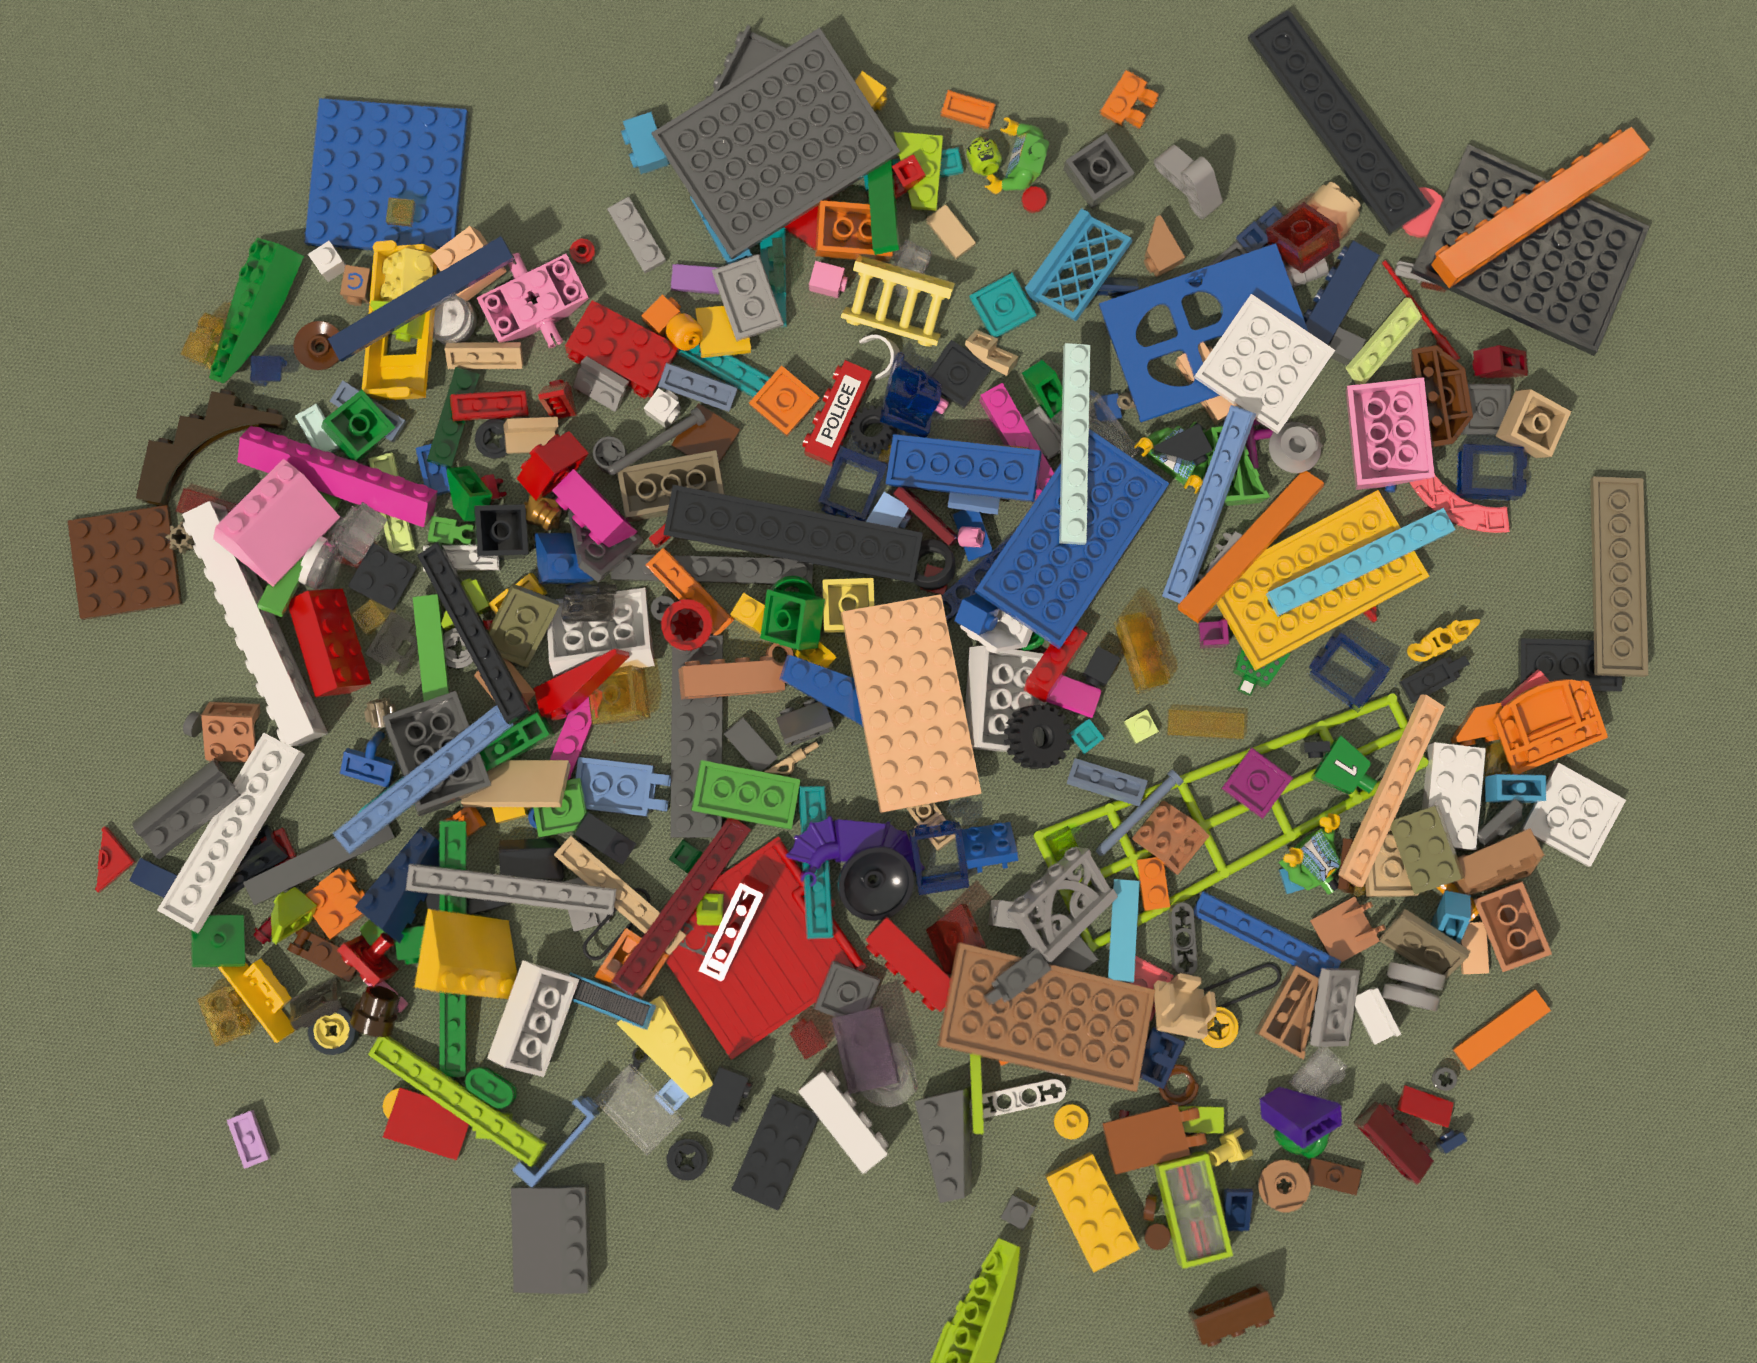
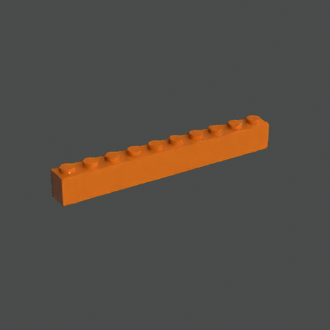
(1539, 207)

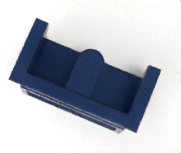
(1160, 1057)

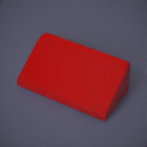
(1425, 1106)

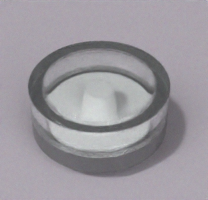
(454, 321)

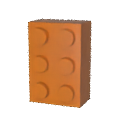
(845, 231)

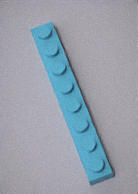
(1360, 562)

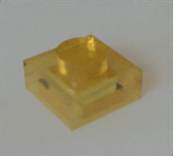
(400, 212)
(369, 617)

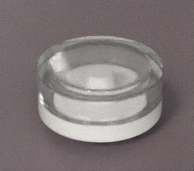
(318, 562)

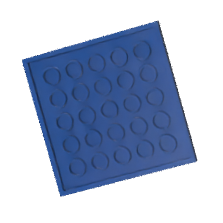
(379, 153)

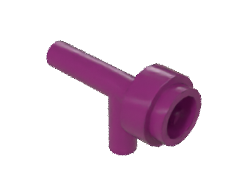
(1251, 443)

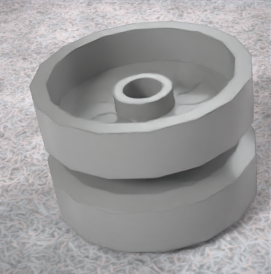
(1413, 986)

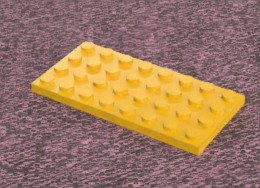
(1269, 637)

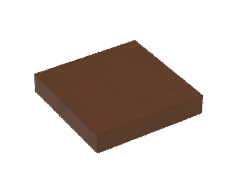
(711, 436)

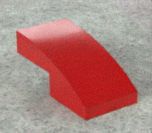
(907, 175)

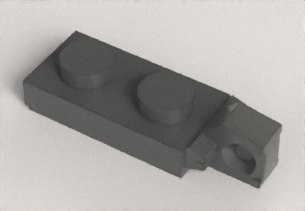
(1018, 977)

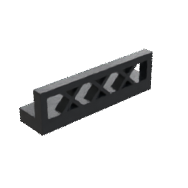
(255, 862)

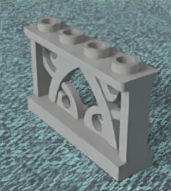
(1042, 895)

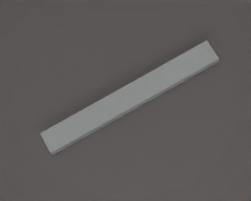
(511, 889)

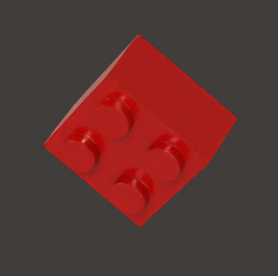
(551, 464)

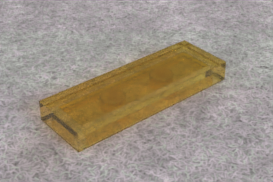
(1205, 724)

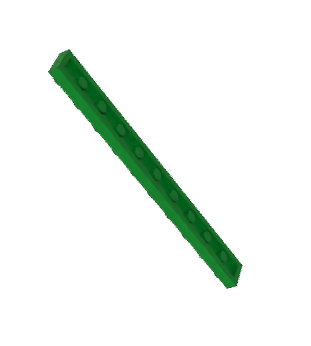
(453, 1006)

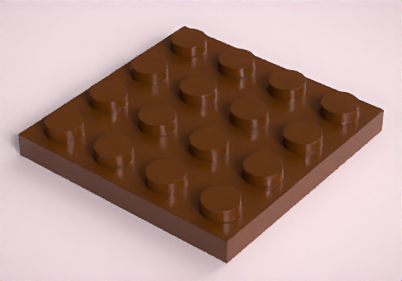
(124, 562)

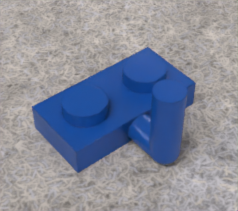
(367, 765)

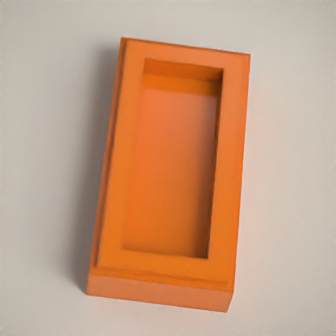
(968, 109)

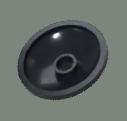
(884, 894)

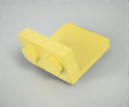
(405, 271)

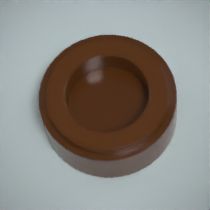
(1150, 1207)
(1157, 1236)

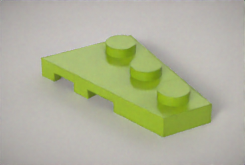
(928, 154)

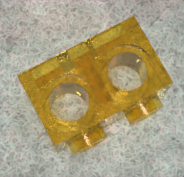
(217, 1019)

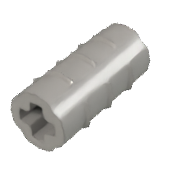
(1296, 278)

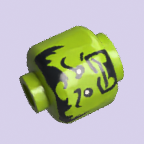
(984, 156)

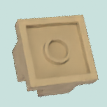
(1183, 1007)

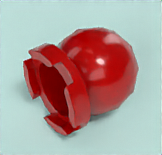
(686, 625)

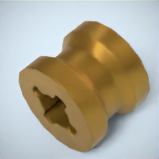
(545, 515)

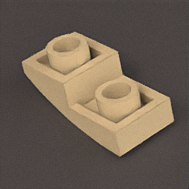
(932, 816)

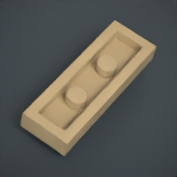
(484, 355)

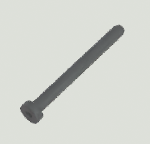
(695, 418)

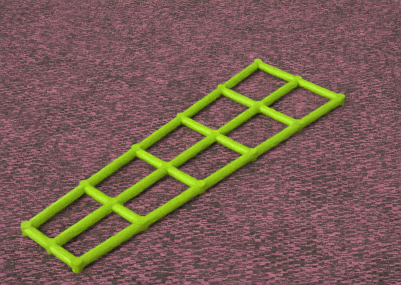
(1222, 870)

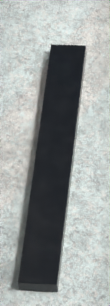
(474, 633)

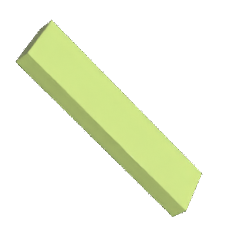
(1383, 341)
(397, 531)

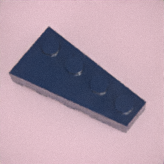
(387, 900)

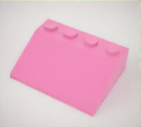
(1389, 433)
(276, 523)

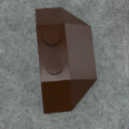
(1446, 393)

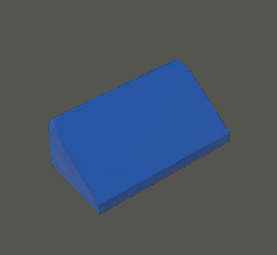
(973, 519)

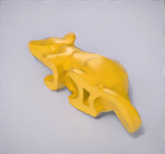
(1442, 639)

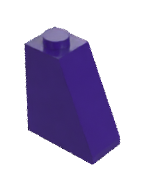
(1300, 1115)

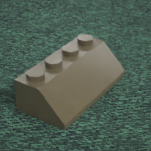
(649, 485)

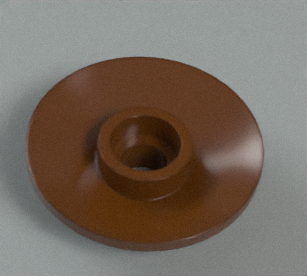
(306, 345)

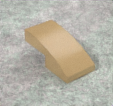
(985, 349)

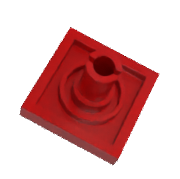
(369, 960)

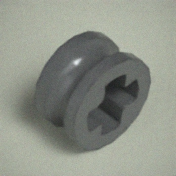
(1437, 1082)

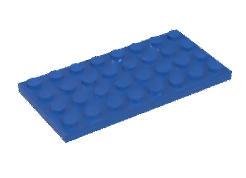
(1053, 582)

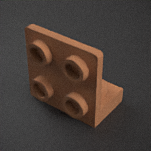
(229, 730)
(1171, 836)

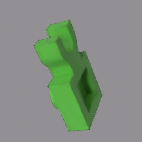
(446, 531)

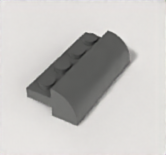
(186, 808)

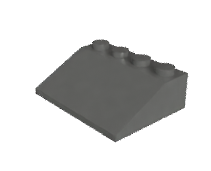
(420, 733)
(551, 1239)

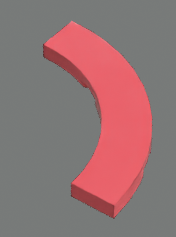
(1459, 511)

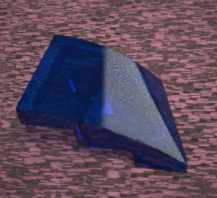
(910, 398)

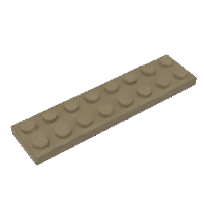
(1619, 577)

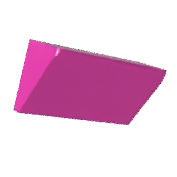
(1075, 696)

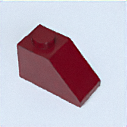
(1500, 362)

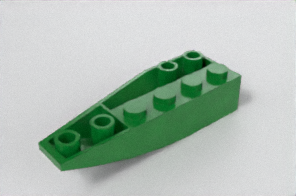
(255, 304)

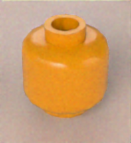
(684, 331)

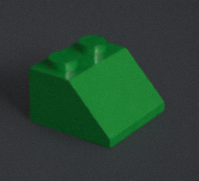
(357, 426)
(792, 619)

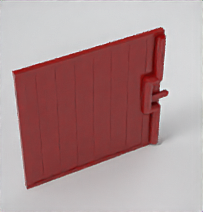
(776, 965)

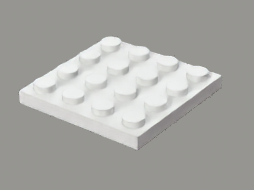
(1264, 363)

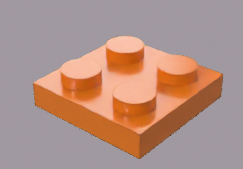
(784, 401)

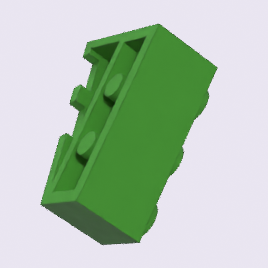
(1245, 484)

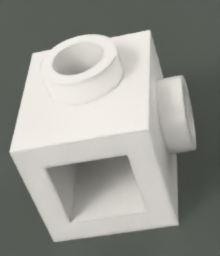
(663, 407)

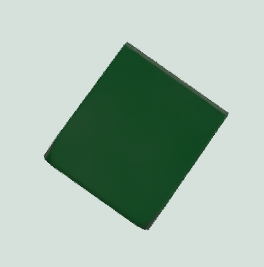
(685, 856)

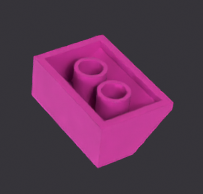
(592, 510)

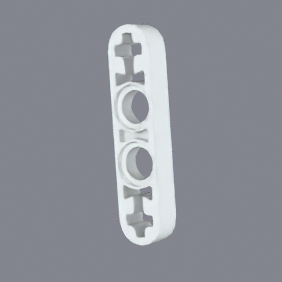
(1016, 1097)

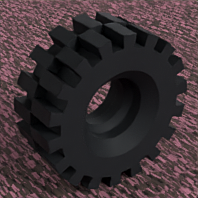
(1021, 736)

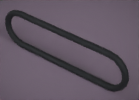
(602, 924)
(1244, 974)

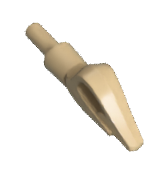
(791, 760)

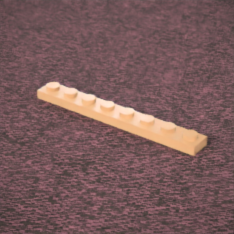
(1391, 791)

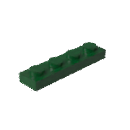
(449, 431)

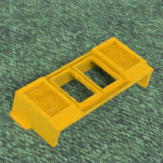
(396, 375)

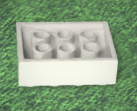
(579, 642)
(995, 693)

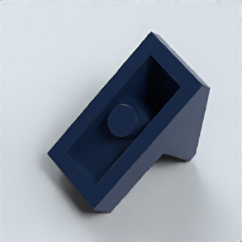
(1237, 1208)

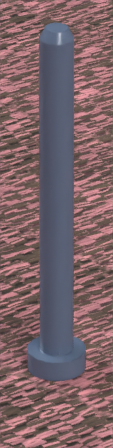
(1125, 826)

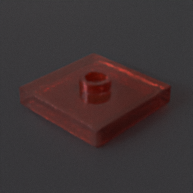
(951, 930)

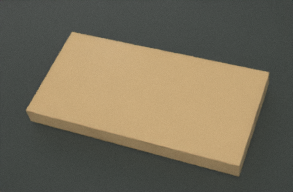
(523, 785)

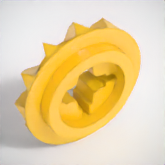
(1228, 1032)

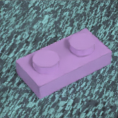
(248, 1139)

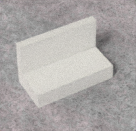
(1375, 1015)

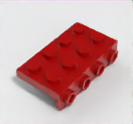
(621, 347)

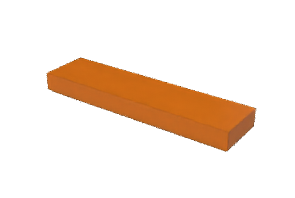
(685, 586)
(1501, 1029)

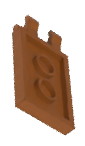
(1150, 1137)

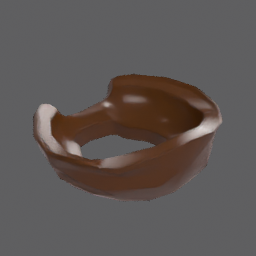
(1190, 1092)

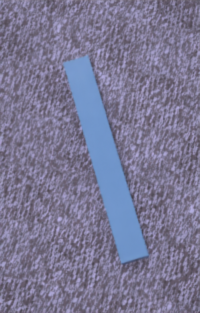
(1209, 503)
(422, 780)

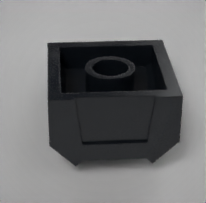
(531, 859)

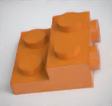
(336, 902)

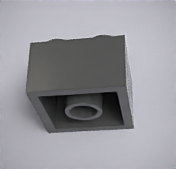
(1098, 171)

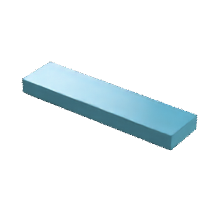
(1123, 931)

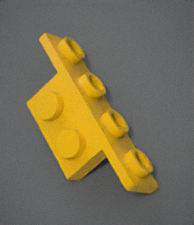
(263, 996)

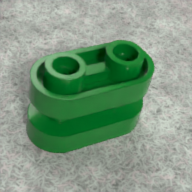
(491, 1087)

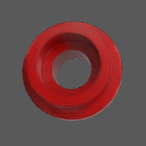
(582, 258)

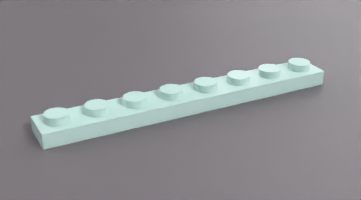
(1074, 444)

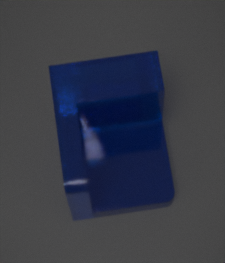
(266, 369)

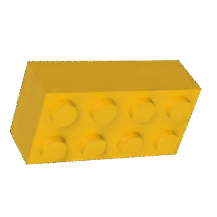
(1092, 1211)

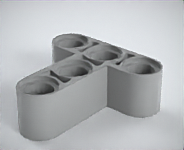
(1192, 178)

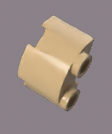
(1335, 206)

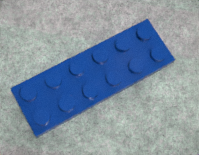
(963, 468)

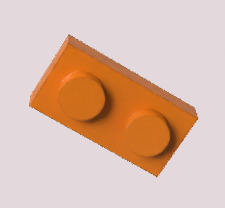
(1153, 883)

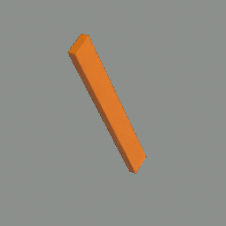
(1250, 546)

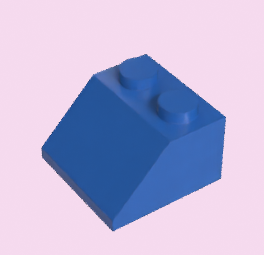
(558, 559)

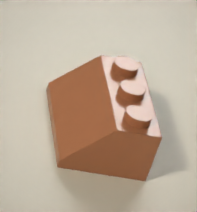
(1512, 926)

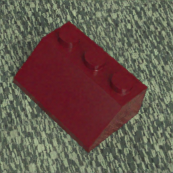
(1395, 1142)

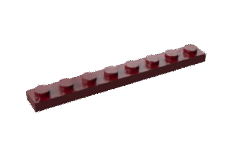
(681, 906)

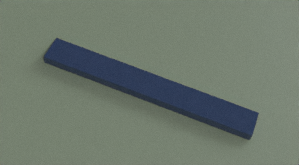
(421, 299)

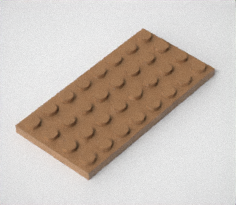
(1057, 1025)

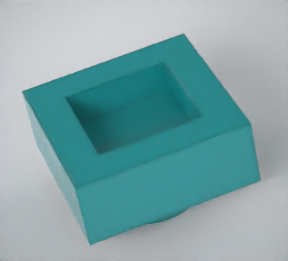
(1086, 736)

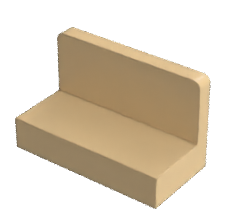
(527, 433)

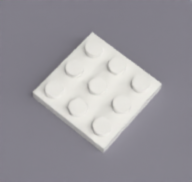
(1574, 815)

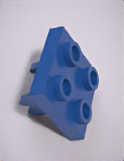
(989, 845)

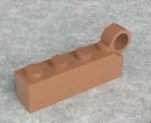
(732, 679)

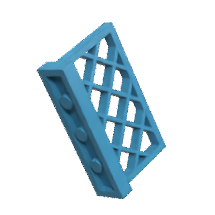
(1059, 259)

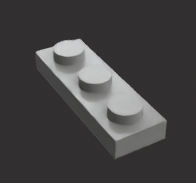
(636, 235)

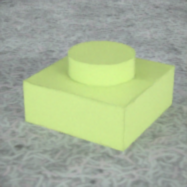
(1141, 726)

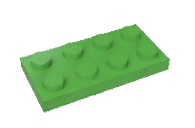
(745, 795)

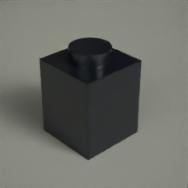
(1100, 667)

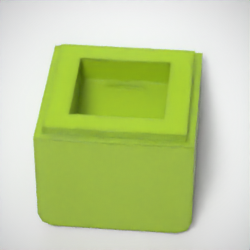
(710, 910)

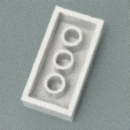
(1455, 785)
(533, 1019)
(843, 1120)

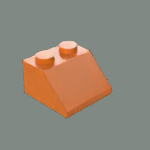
(618, 956)

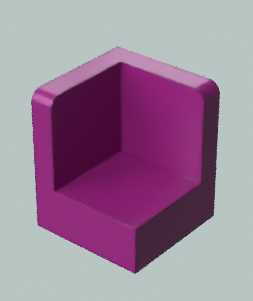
(1213, 634)

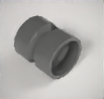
(607, 452)

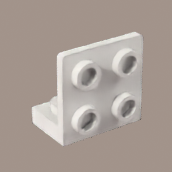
(1006, 635)

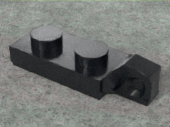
(1432, 678)

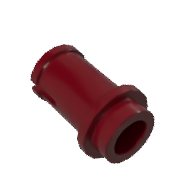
(264, 932)

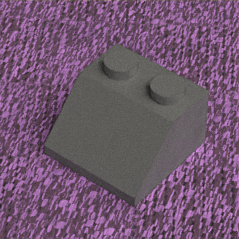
(804, 723)

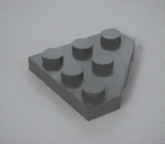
(600, 559)

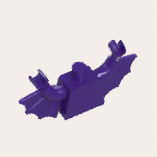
(842, 839)

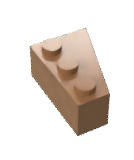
(1499, 863)
(1290, 1012)

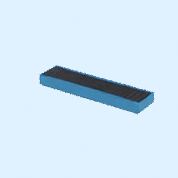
(613, 1002)

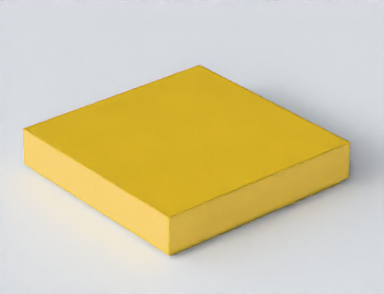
(717, 334)

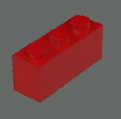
(1054, 665)

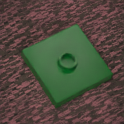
(219, 942)

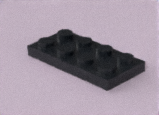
(1563, 660)
(775, 1152)

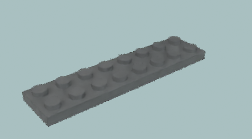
(694, 737)

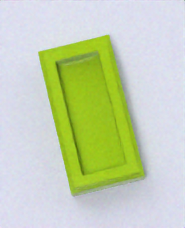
(1210, 1120)

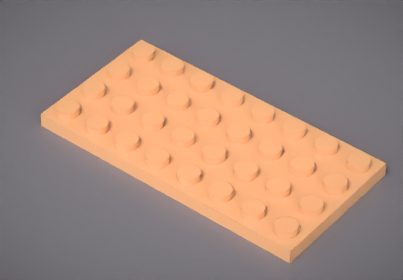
(910, 703)

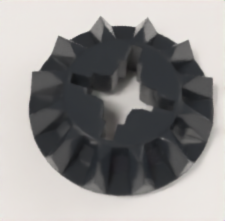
(483, 437)
(686, 1171)

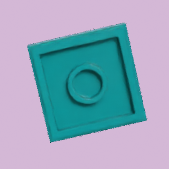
(1002, 306)

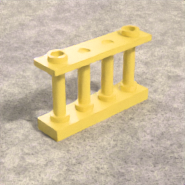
(891, 277)

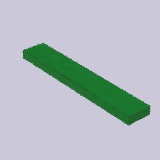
(883, 209)

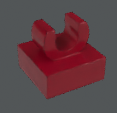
(492, 483)

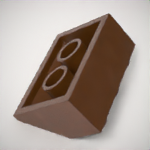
(1232, 1315)

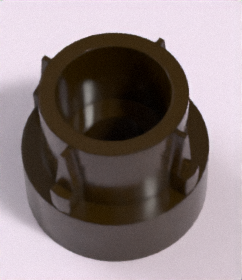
(376, 1012)

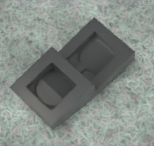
(750, 745)

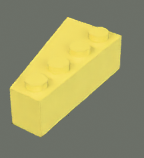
(671, 1049)

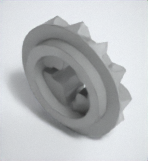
(450, 639)

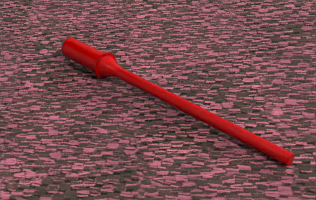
(1440, 339)

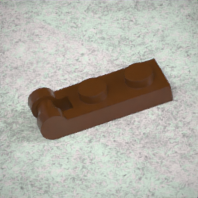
(322, 954)

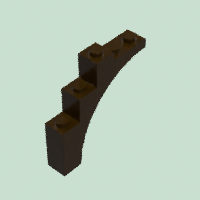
(167, 461)

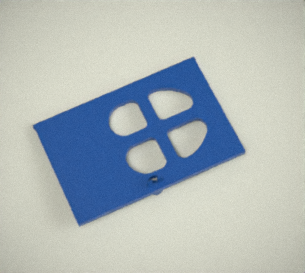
(1231, 284)

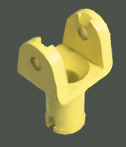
(1229, 1149)

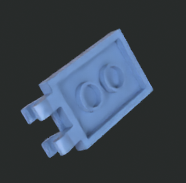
(620, 786)

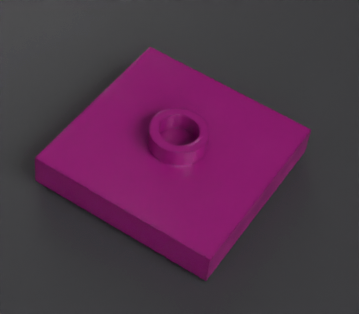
(1256, 783)

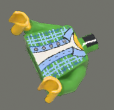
(1026, 158)
(1186, 475)
(1315, 858)

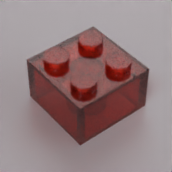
(1303, 237)

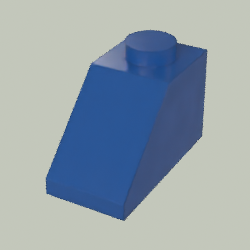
(977, 614)

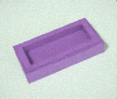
(693, 279)

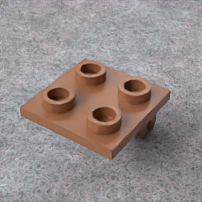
(1346, 929)

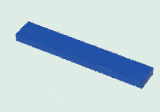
(1263, 935)

